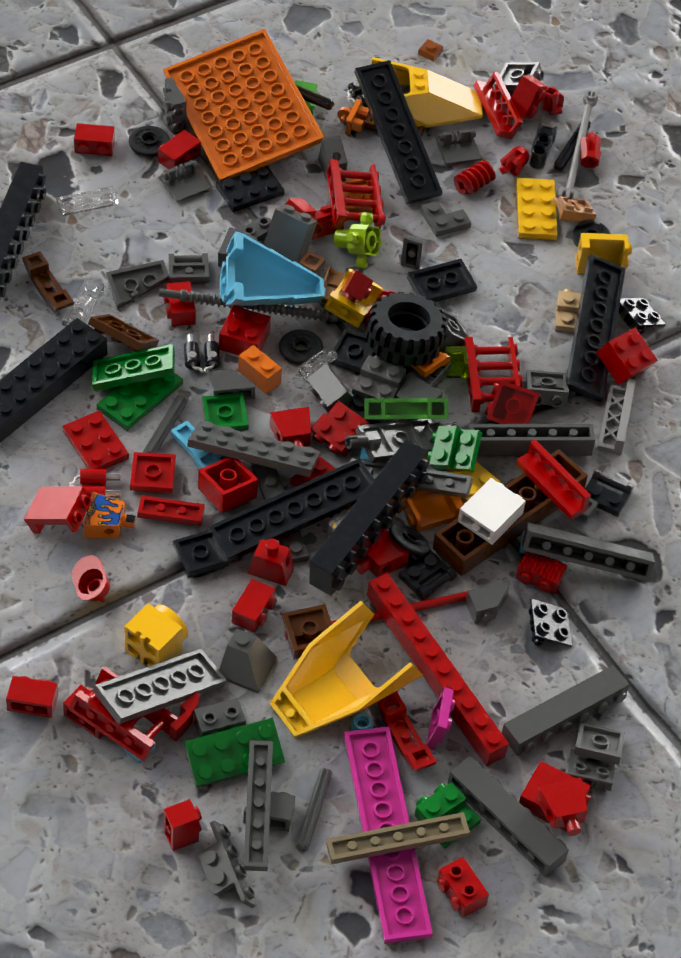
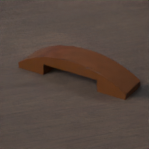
(46, 283)

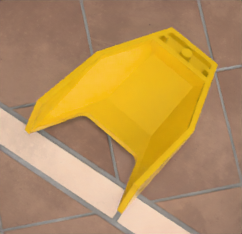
(435, 98)
(328, 681)

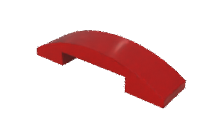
(404, 734)

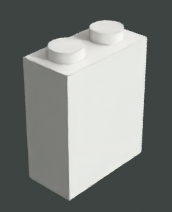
(491, 511)

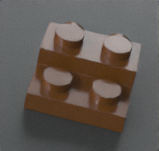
(304, 626)

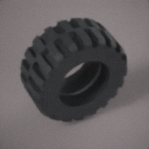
(402, 345)

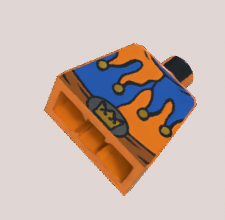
(106, 517)

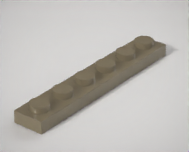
(397, 838)

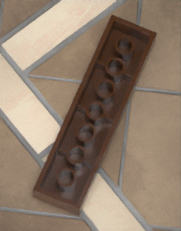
(466, 550)

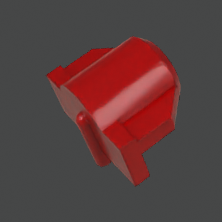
(553, 101)

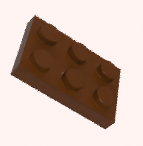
(123, 332)

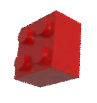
(243, 330)
(627, 356)
(227, 484)

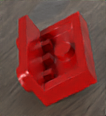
(324, 222)

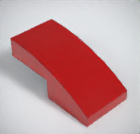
(186, 717)

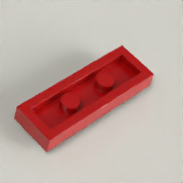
(171, 510)

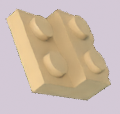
(567, 310)

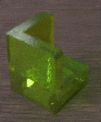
(459, 361)

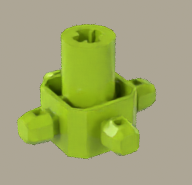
(360, 239)

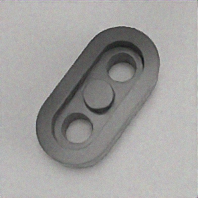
(258, 228)

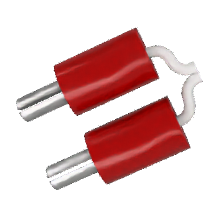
(97, 477)

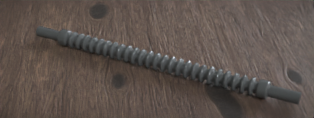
(184, 295)

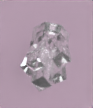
(316, 363)

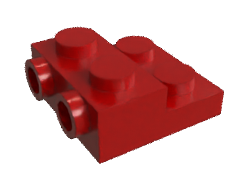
(511, 404)
(336, 426)

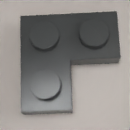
(444, 223)

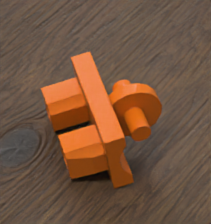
(351, 116)

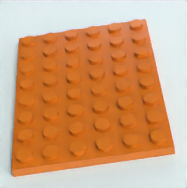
(244, 105)

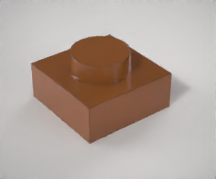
(430, 50)

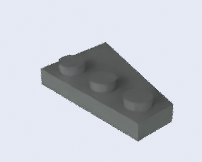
(135, 281)

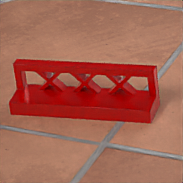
(497, 110)
(553, 480)

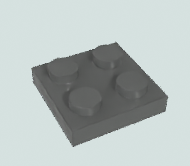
(599, 743)

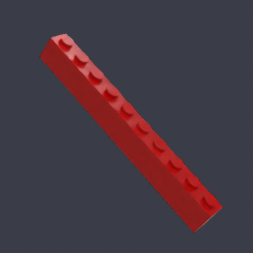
(437, 668)

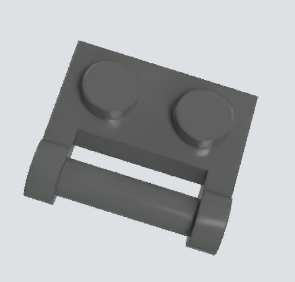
(188, 268)

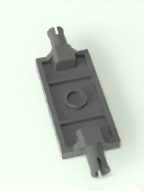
(385, 438)

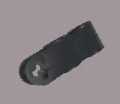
(542, 145)

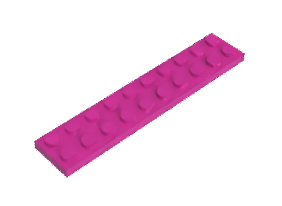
(382, 805)

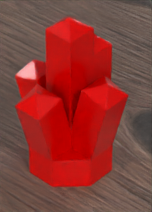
(590, 150)
(514, 161)

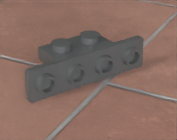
(223, 867)

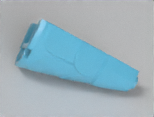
(265, 277)

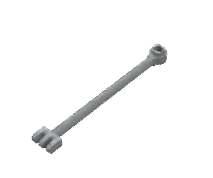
(589, 102)

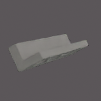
(622, 424)

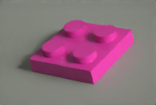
(440, 718)

